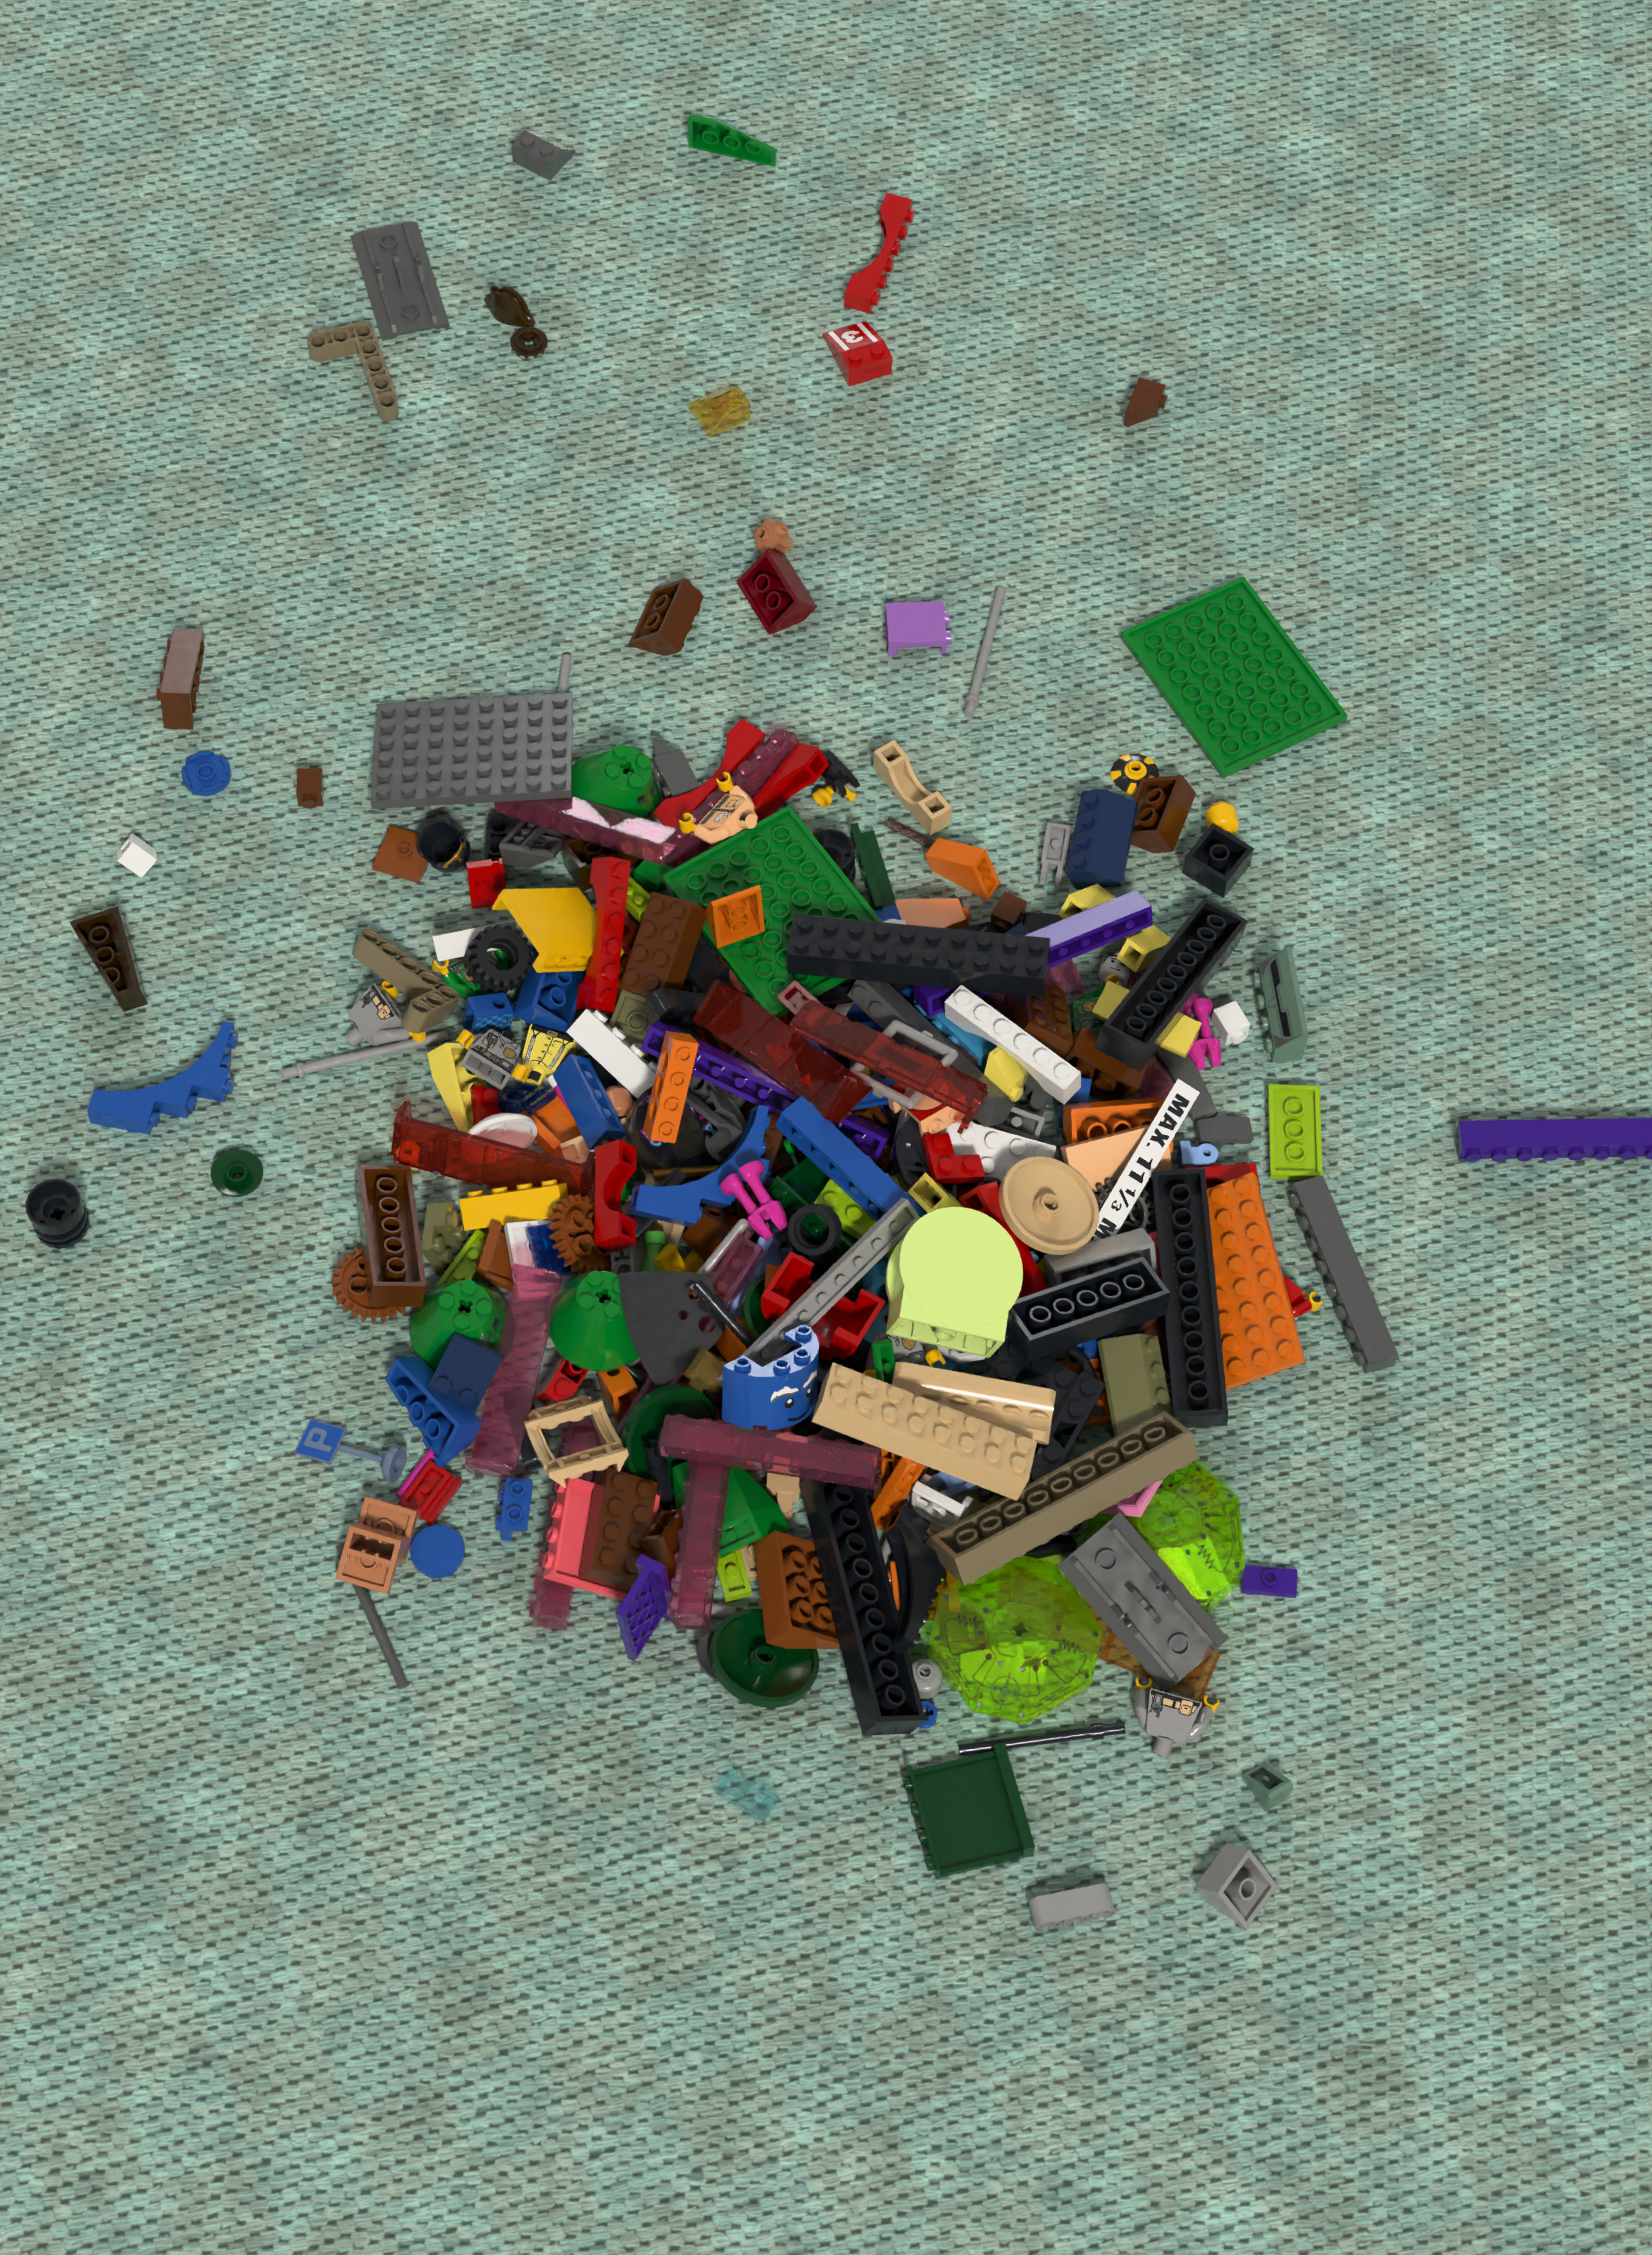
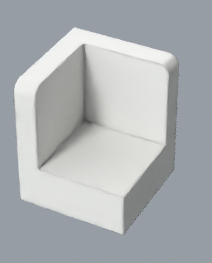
(136, 855)

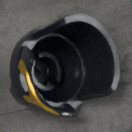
(443, 846)

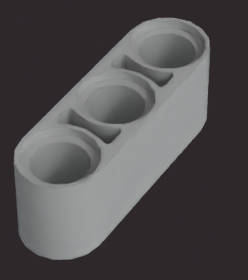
(1071, 1906)

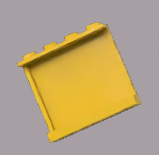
(557, 924)

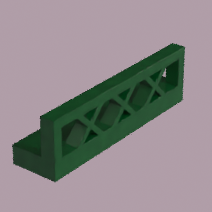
(872, 868)

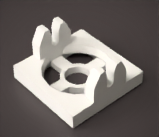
(939, 1503)

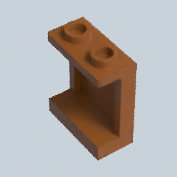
(493, 1259)

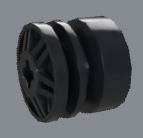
(840, 849)
(55, 1201)

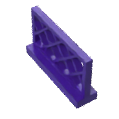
(644, 1605)

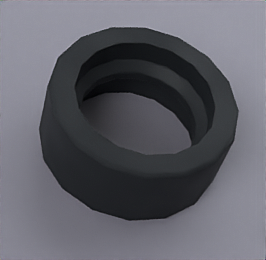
(833, 1222)

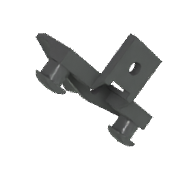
(717, 1107)

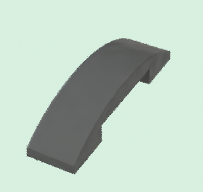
(1185, 1070)

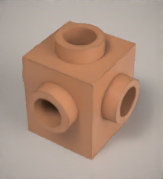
(772, 536)

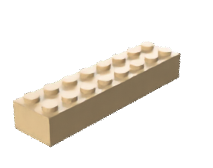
(924, 1431)

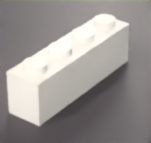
(613, 1052)

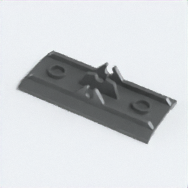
(399, 280)
(1142, 1602)

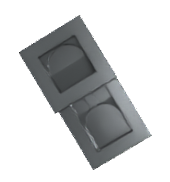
(1224, 1129)

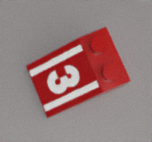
(859, 353)

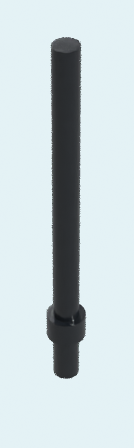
(715, 1304)
(1095, 1731)

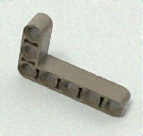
(361, 340)
(431, 997)

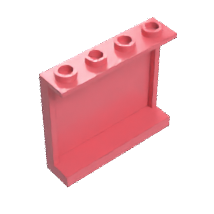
(568, 1535)

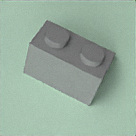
(1236, 1884)

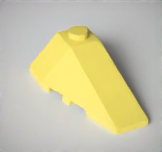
(454, 1082)

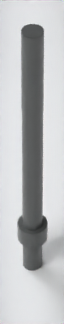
(379, 1631)

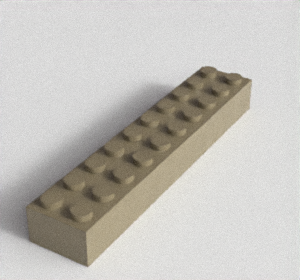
(1065, 1498)

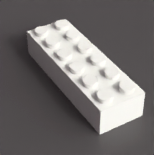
(996, 1148)

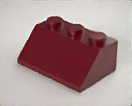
(776, 592)

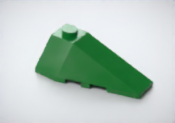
(721, 138)

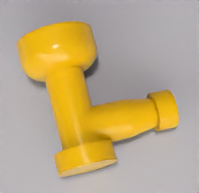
(824, 796)

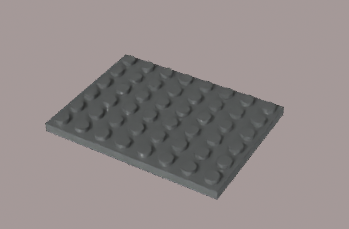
(473, 751)

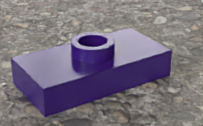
(1269, 1581)

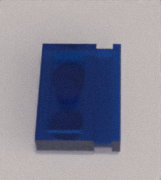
(526, 1097)
(542, 1252)

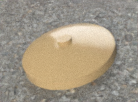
(1048, 1205)

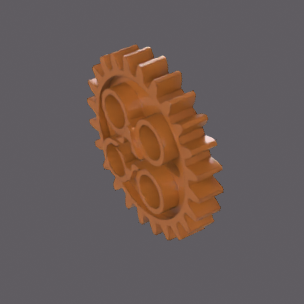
(576, 1218)
(343, 1288)

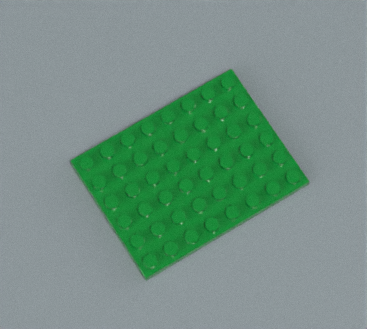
(1233, 677)
(793, 879)

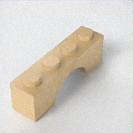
(896, 771)

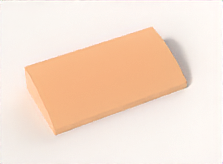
(1108, 1155)

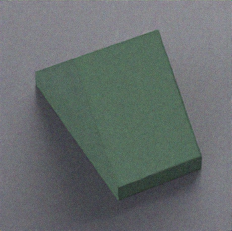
(1268, 1785)

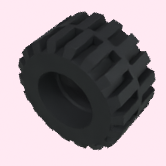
(511, 945)

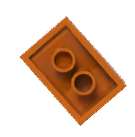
(735, 916)

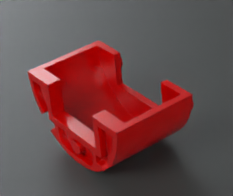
(840, 1327)

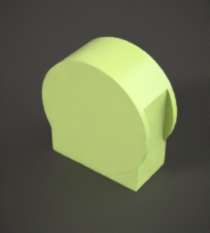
(954, 1281)

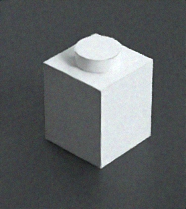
(1230, 1023)

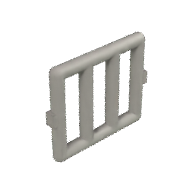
(925, 1039)
(713, 1262)

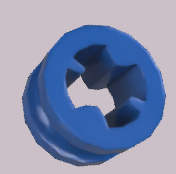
(932, 1718)

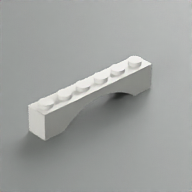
(981, 1019)

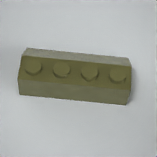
(1133, 1380)

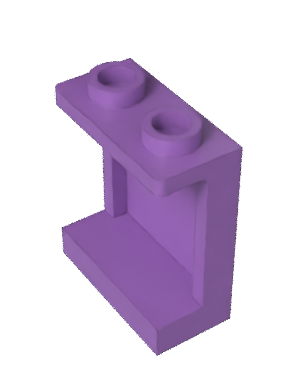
(916, 626)

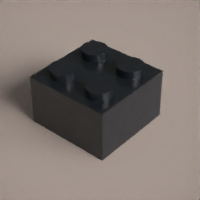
(1217, 860)

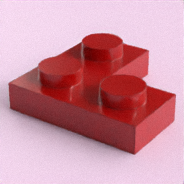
(946, 1166)

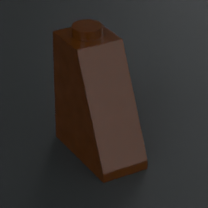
(662, 1541)

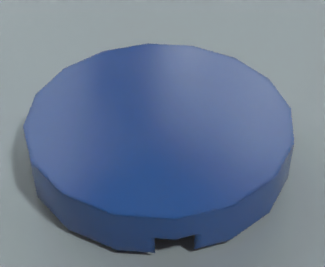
(212, 778)
(437, 1551)

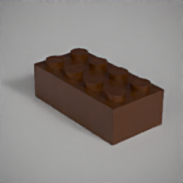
(663, 945)
(1044, 1018)
(616, 1522)

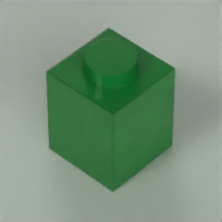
(650, 874)

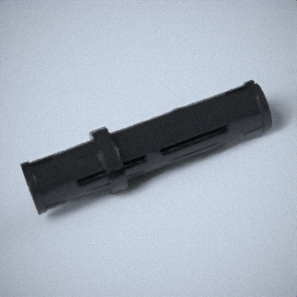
(658, 1466)

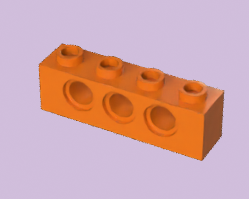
(670, 1087)

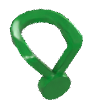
(795, 1157)

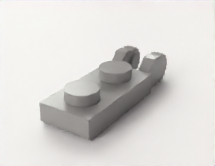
(1055, 851)

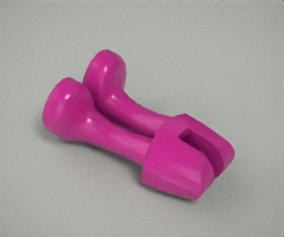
(1208, 1044)
(769, 1209)

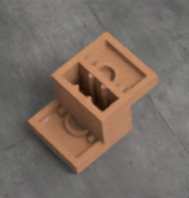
(377, 1544)

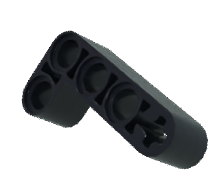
(678, 1006)

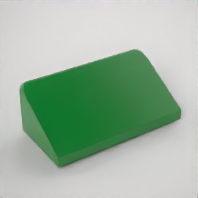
(884, 1360)

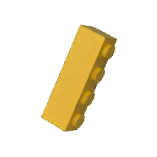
(511, 1206)

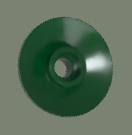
(236, 1163)

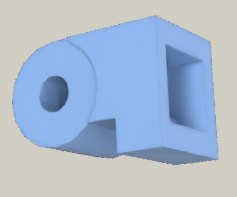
(1196, 1156)

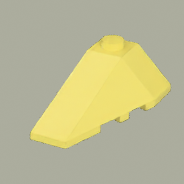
(1006, 1073)

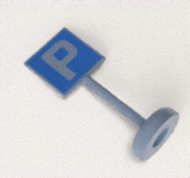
(323, 1441)

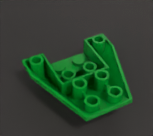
(748, 1510)

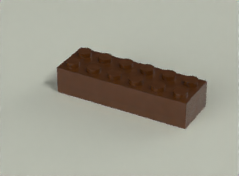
(390, 1236)

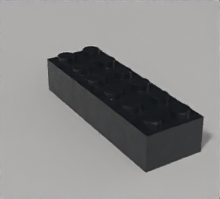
(1086, 1309)

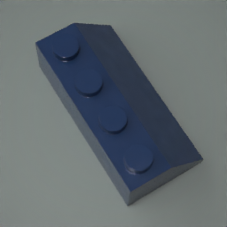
(1101, 839)

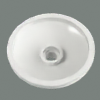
(507, 1128)

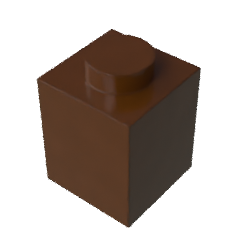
(310, 787)
(1008, 912)

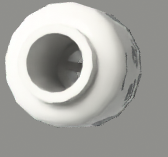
(1112, 965)

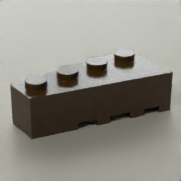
(579, 856)
(111, 951)

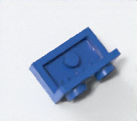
(515, 1507)

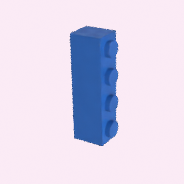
(444, 1423)

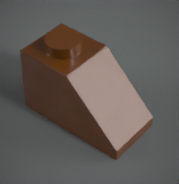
(1145, 402)

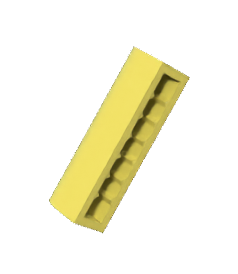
(1178, 1041)

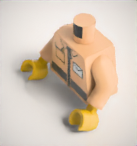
(726, 818)

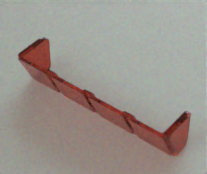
(889, 1059)
(800, 1068)
(482, 1159)

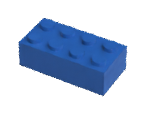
(549, 998)

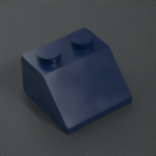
(465, 1371)

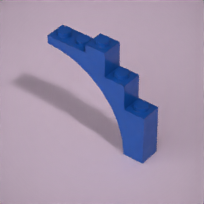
(141, 1108)
(682, 1202)

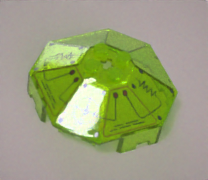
(1206, 1540)
(1006, 1673)

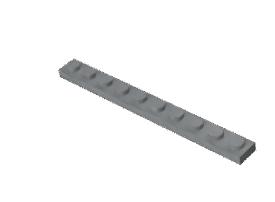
(834, 1283)

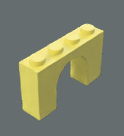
(1140, 947)

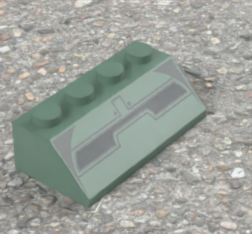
(1281, 1006)

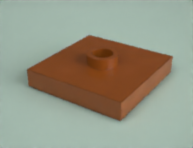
(399, 856)

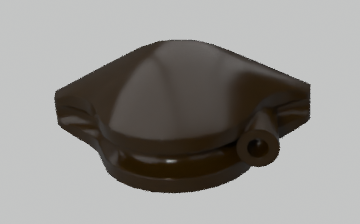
(509, 307)

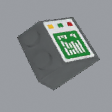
(540, 153)

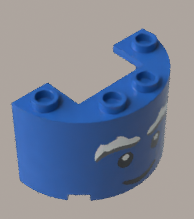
(776, 1393)

